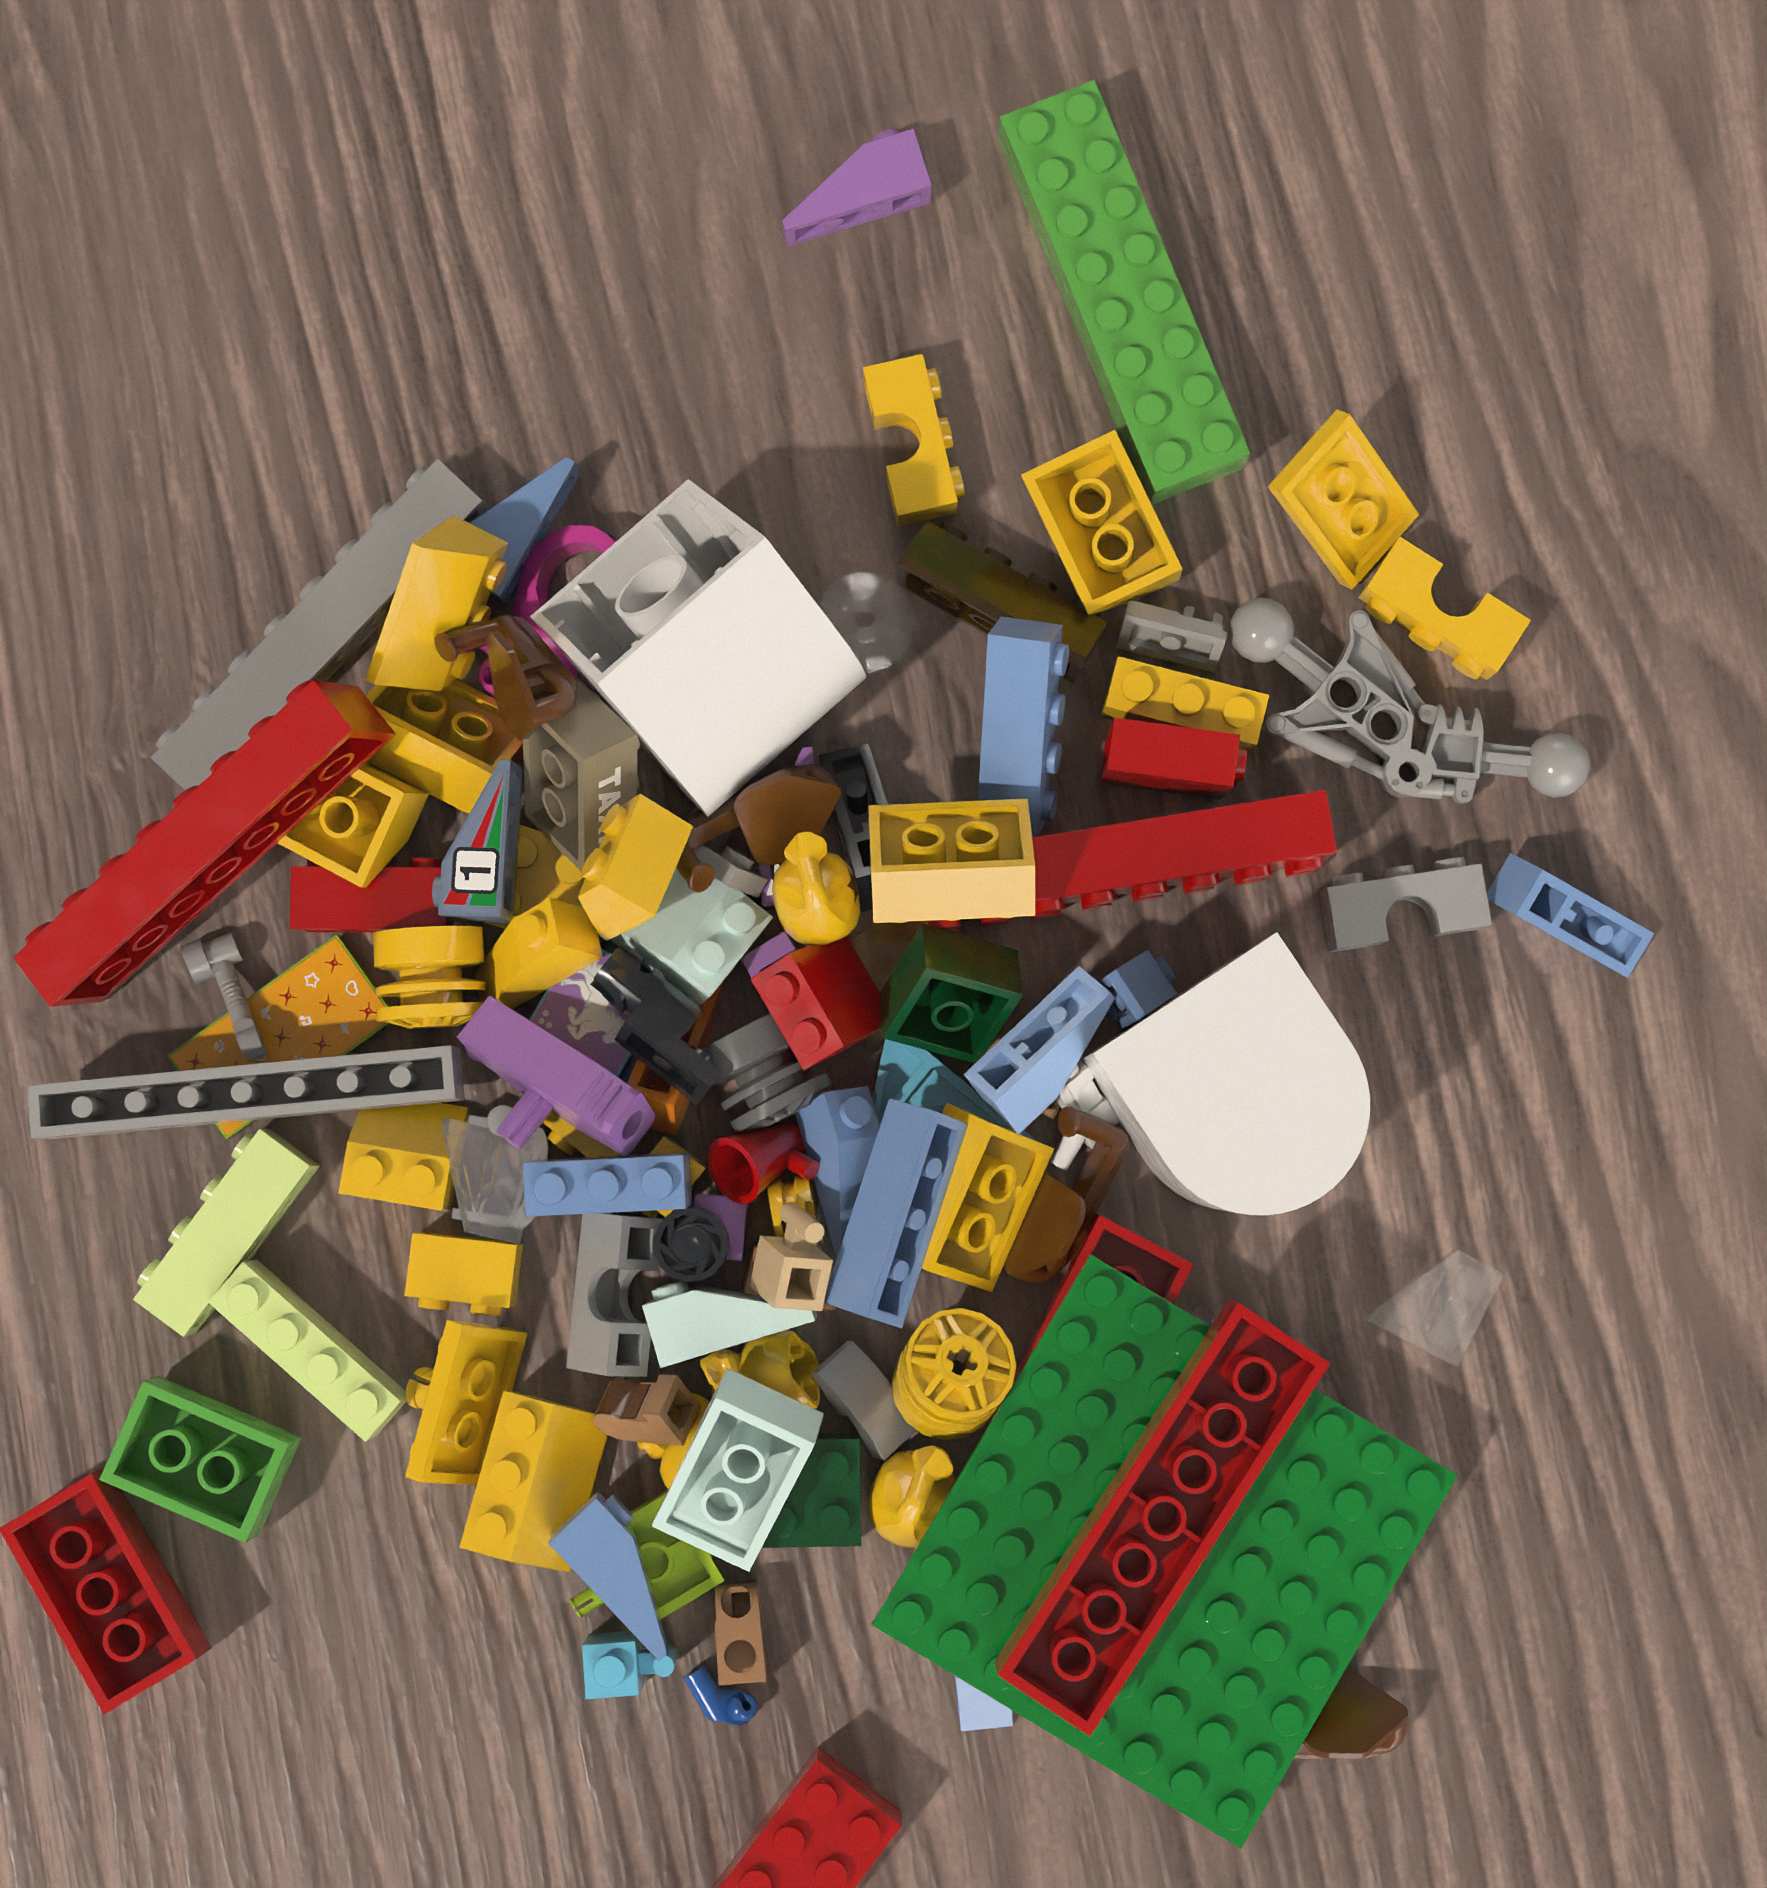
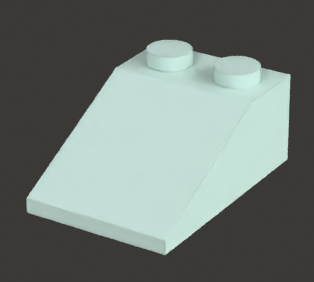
(697, 935)
(709, 1319)
(738, 1469)

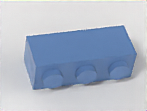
(607, 1184)

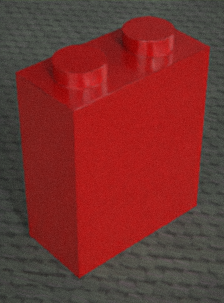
(1172, 758)
(821, 1000)

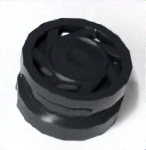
(691, 1244)

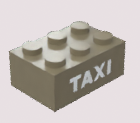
(578, 773)

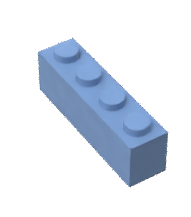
(1022, 715)
(895, 1212)

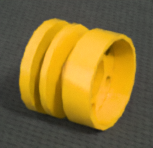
(429, 974)
(934, 1396)

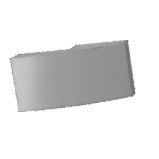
(864, 1395)

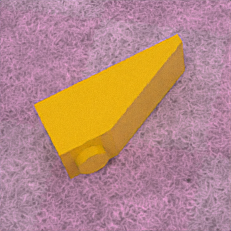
(538, 952)

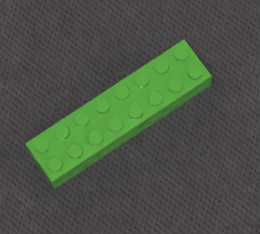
(1122, 292)

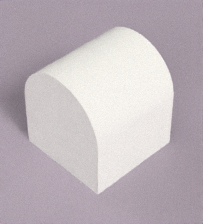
(702, 644)
(1240, 1087)

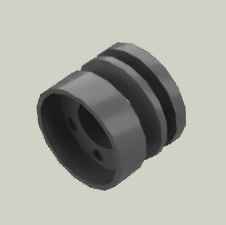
(764, 1073)

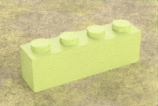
(225, 1231)
(309, 1349)

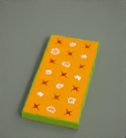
(307, 1012)

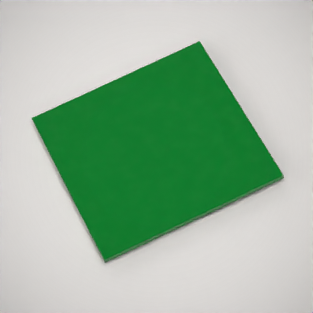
(1263, 1619)

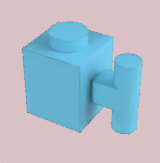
(617, 1664)

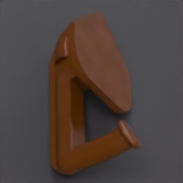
(519, 669)
(768, 815)
(1062, 1214)
(1356, 1722)

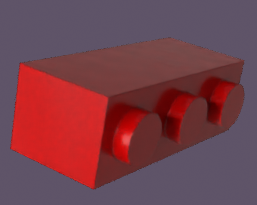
(391, 901)

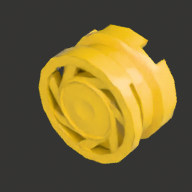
(781, 1193)

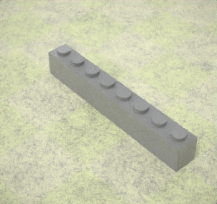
(320, 631)
(245, 1092)

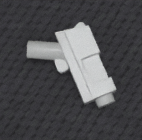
(1083, 1096)

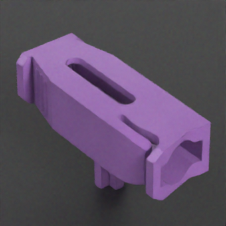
(553, 1081)

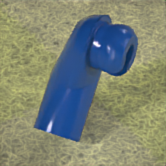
(720, 1703)

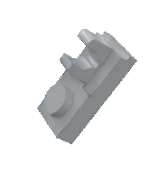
(1172, 636)
(730, 866)

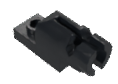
(656, 1022)

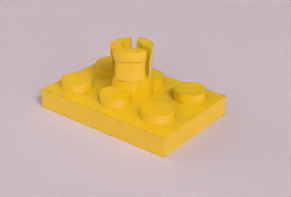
(1343, 499)
(461, 1400)

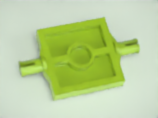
(674, 1568)

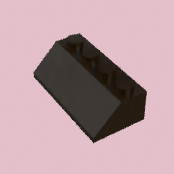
(983, 588)

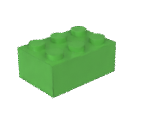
(200, 1458)

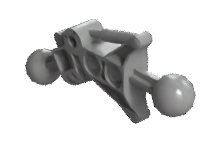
(1451, 746)

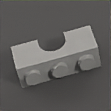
(1449, 896)
(602, 1329)

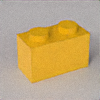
(463, 1271)

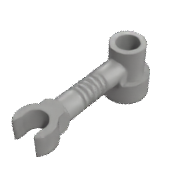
(216, 960)

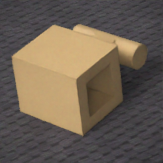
(790, 1268)

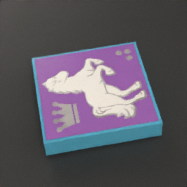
(584, 1018)

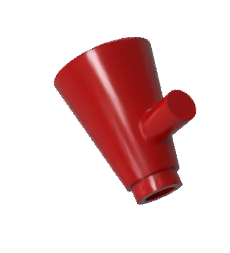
(753, 1159)

